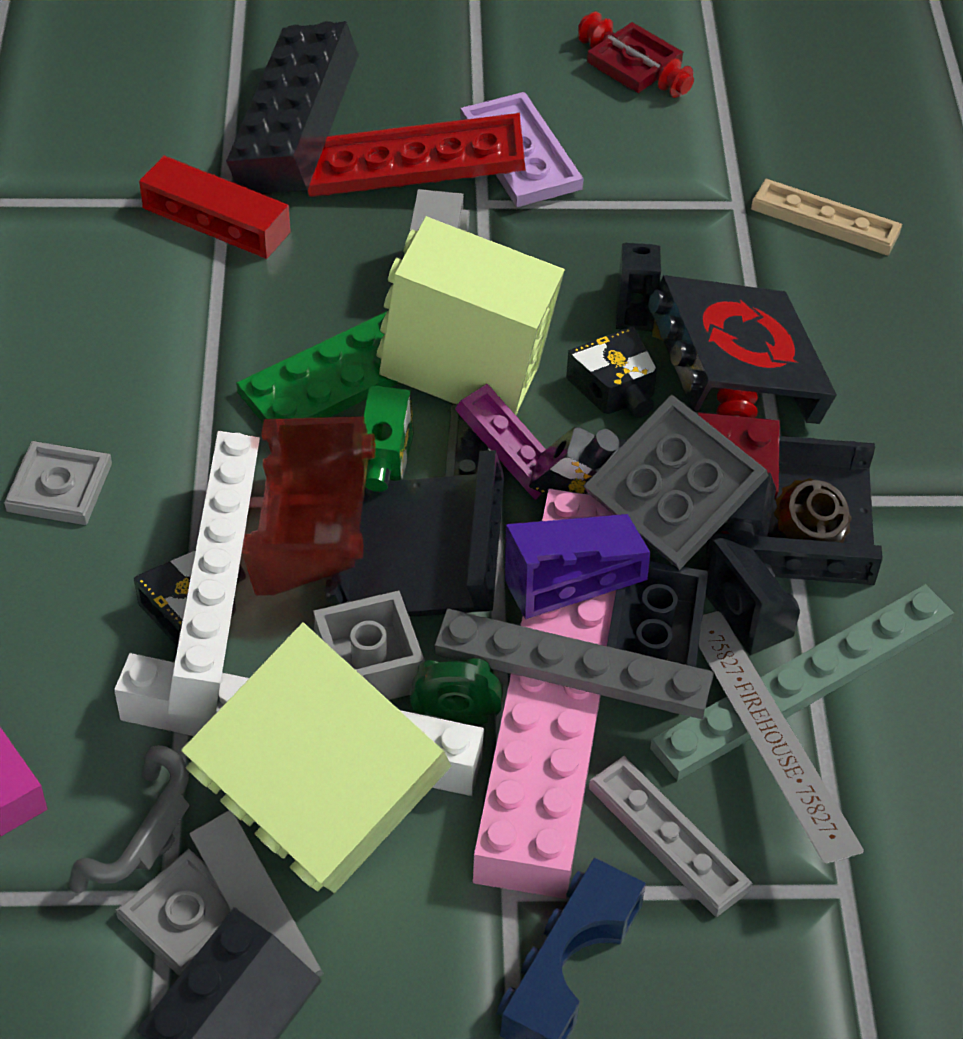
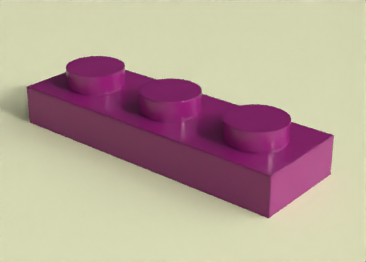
(502, 432)

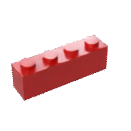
(215, 206)

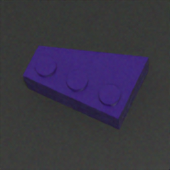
(572, 560)

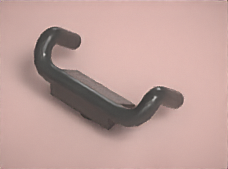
(155, 832)

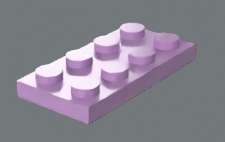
(547, 165)

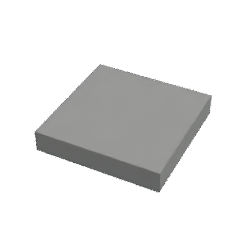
(58, 483)
(176, 911)

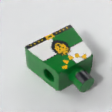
(392, 443)

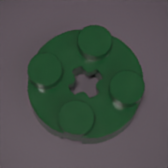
(457, 691)

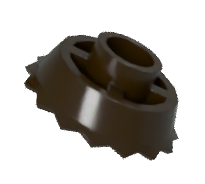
(813, 511)

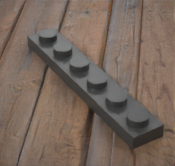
(575, 663)

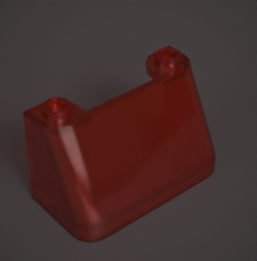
(309, 502)

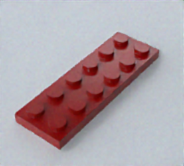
(419, 154)

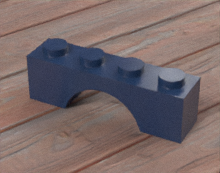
(598, 911)

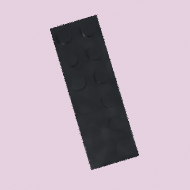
(293, 108)

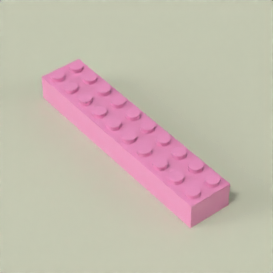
(543, 752)

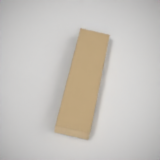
(826, 217)

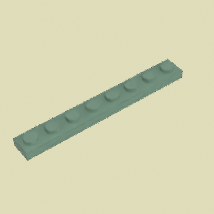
(806, 678)

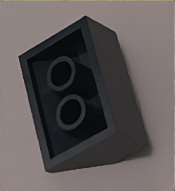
(661, 614)
(234, 988)

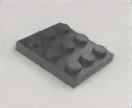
(676, 481)

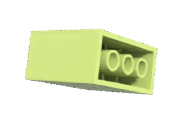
(466, 315)
(315, 760)

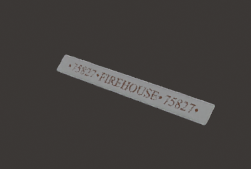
(777, 742)

